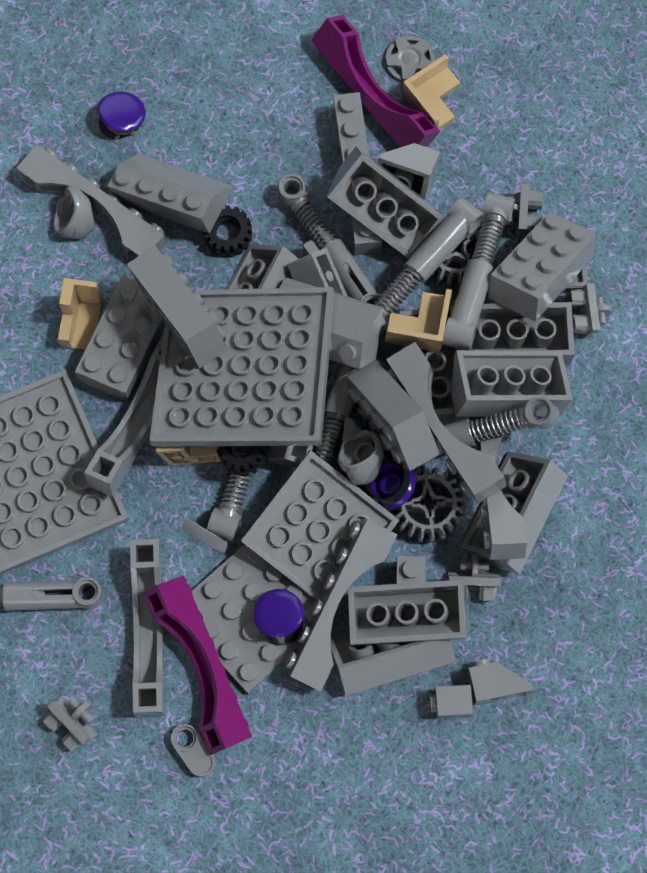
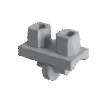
(526, 200)
(591, 310)
(487, 582)
(75, 718)

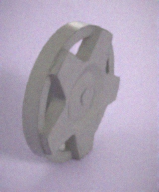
(408, 57)

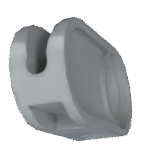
(196, 754)

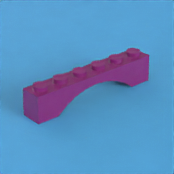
(342, 48)
(221, 716)

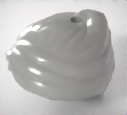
(73, 214)
(361, 457)

